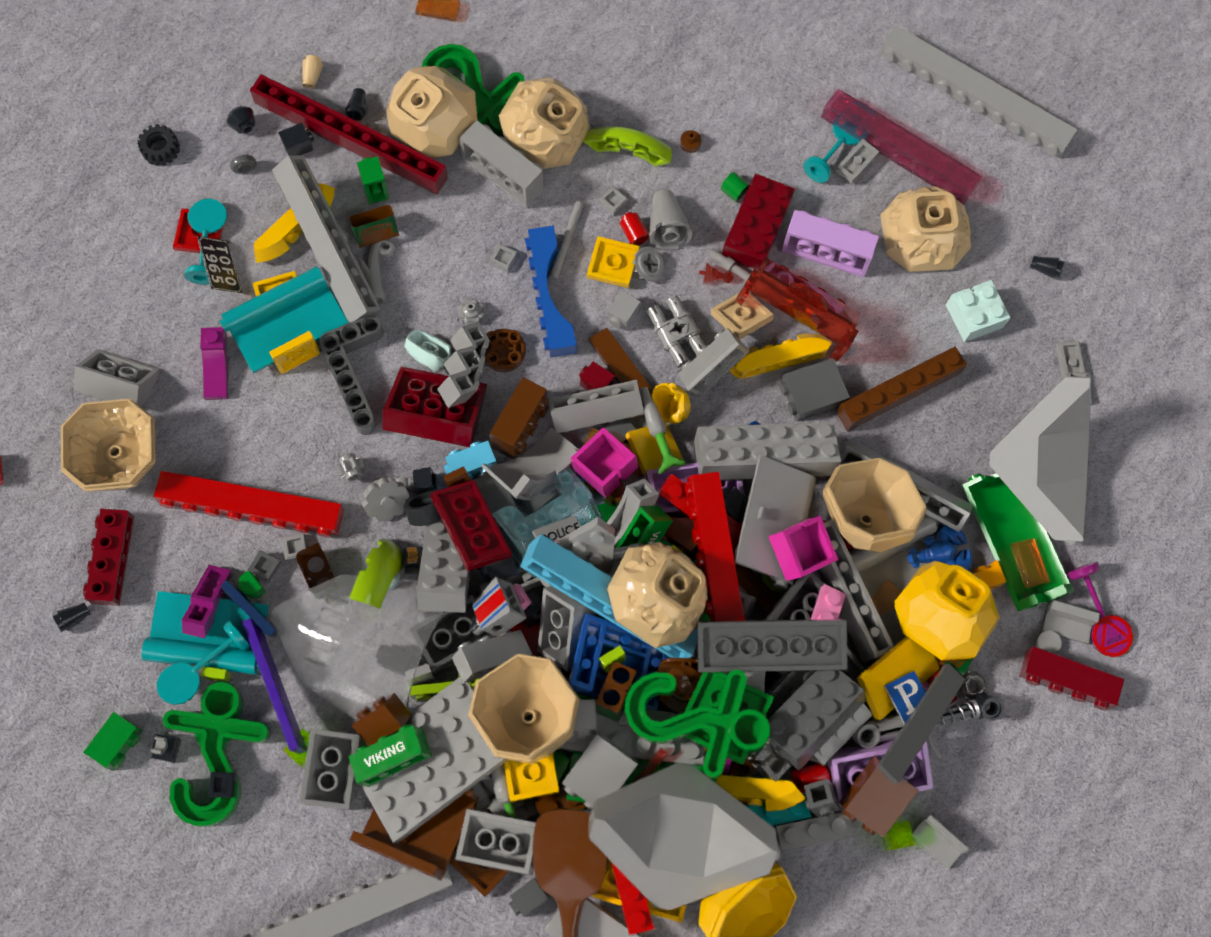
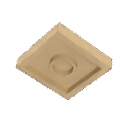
(743, 318)

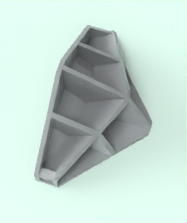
(1048, 458)
(681, 836)

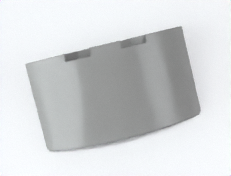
(536, 468)

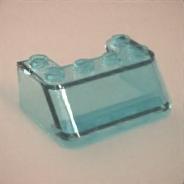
(575, 500)

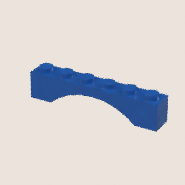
(559, 331)

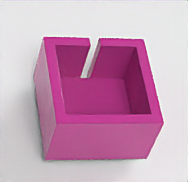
(604, 462)
(803, 548)

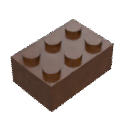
(519, 419)

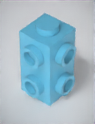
(471, 459)

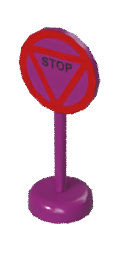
(1111, 634)

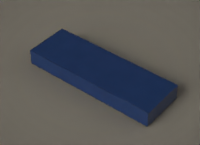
(249, 608)

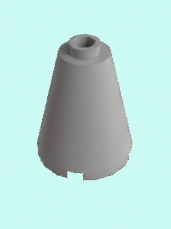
(668, 222)

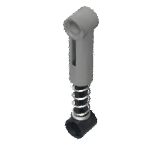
(890, 726)

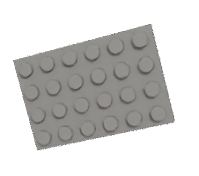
(456, 764)

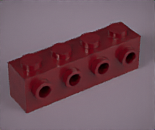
(108, 557)
(1072, 678)

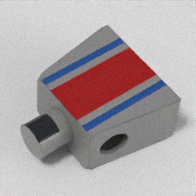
(497, 609)

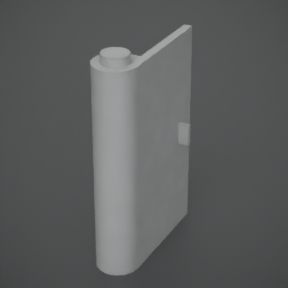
(776, 501)

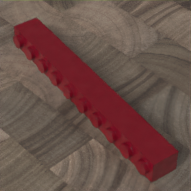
(349, 134)

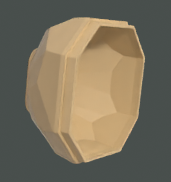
(439, 120)
(878, 495)
(520, 689)

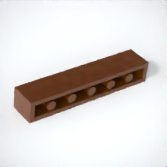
(901, 388)

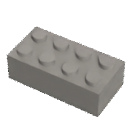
(502, 163)
(442, 575)

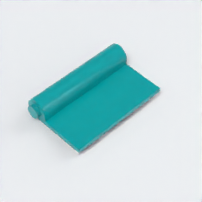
(283, 315)
(171, 646)

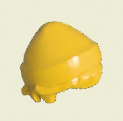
(671, 402)

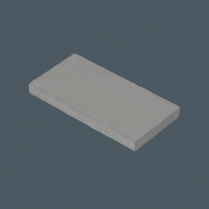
(593, 923)

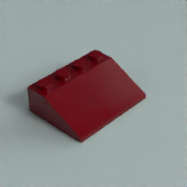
(420, 411)

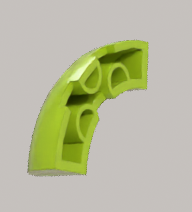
(617, 138)
(376, 579)

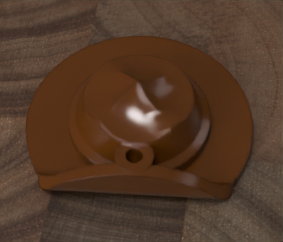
(686, 676)

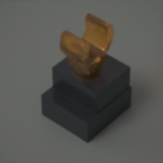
(412, 559)

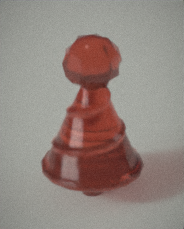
(712, 274)

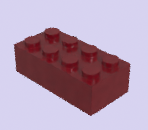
(758, 221)

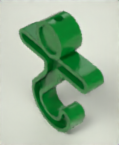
(487, 104)
(721, 719)
(213, 730)

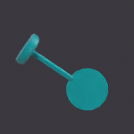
(818, 168)
(206, 218)
(181, 681)

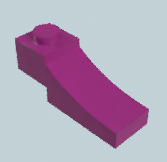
(215, 363)
(205, 602)

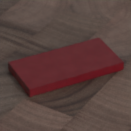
(471, 525)

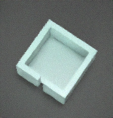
(977, 311)

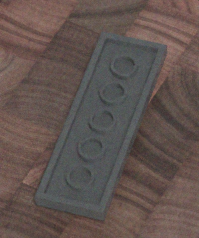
(772, 645)

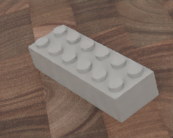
(736, 448)

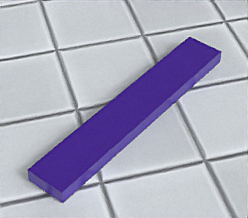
(275, 687)

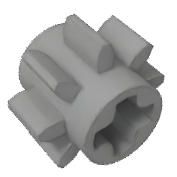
(351, 467)

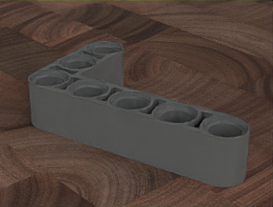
(346, 372)

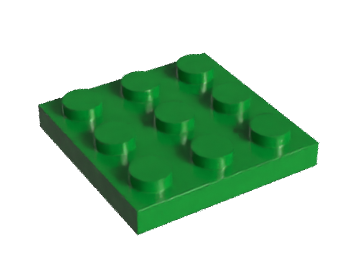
(709, 691)

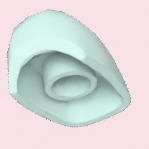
(428, 350)

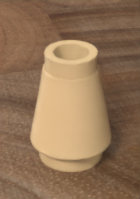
(311, 70)

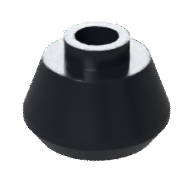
(241, 119)

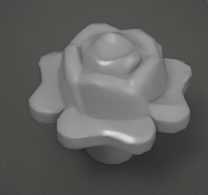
(471, 311)

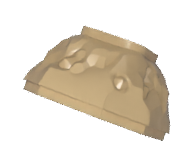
(545, 121)
(926, 230)
(97, 434)
(658, 594)

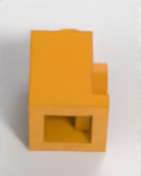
(991, 575)

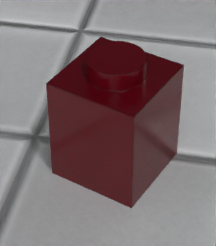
(595, 377)

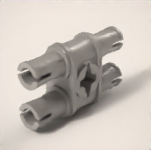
(682, 322)

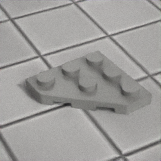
(592, 544)

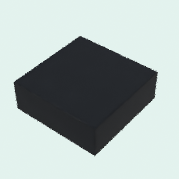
(222, 785)

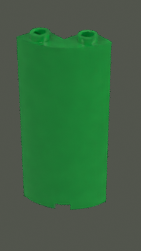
(1007, 522)

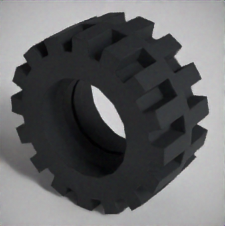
(155, 134)

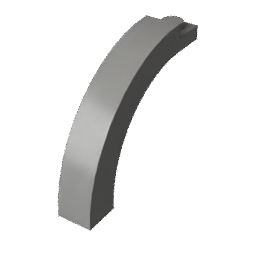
(635, 495)

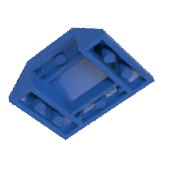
(598, 639)

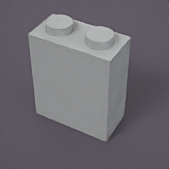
(599, 771)

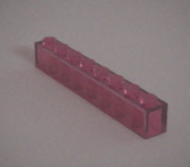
(901, 146)

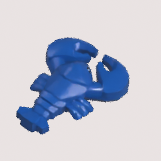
(942, 549)

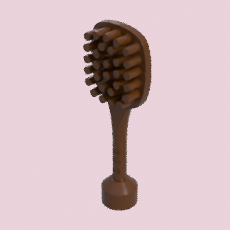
(567, 862)

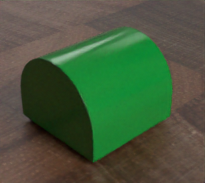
(734, 186)
(251, 586)

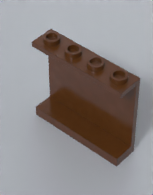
(426, 848)

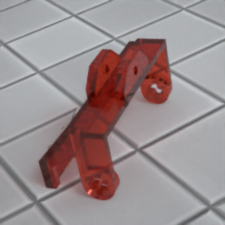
(803, 303)

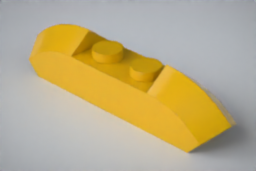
(284, 232)
(787, 354)
(755, 791)

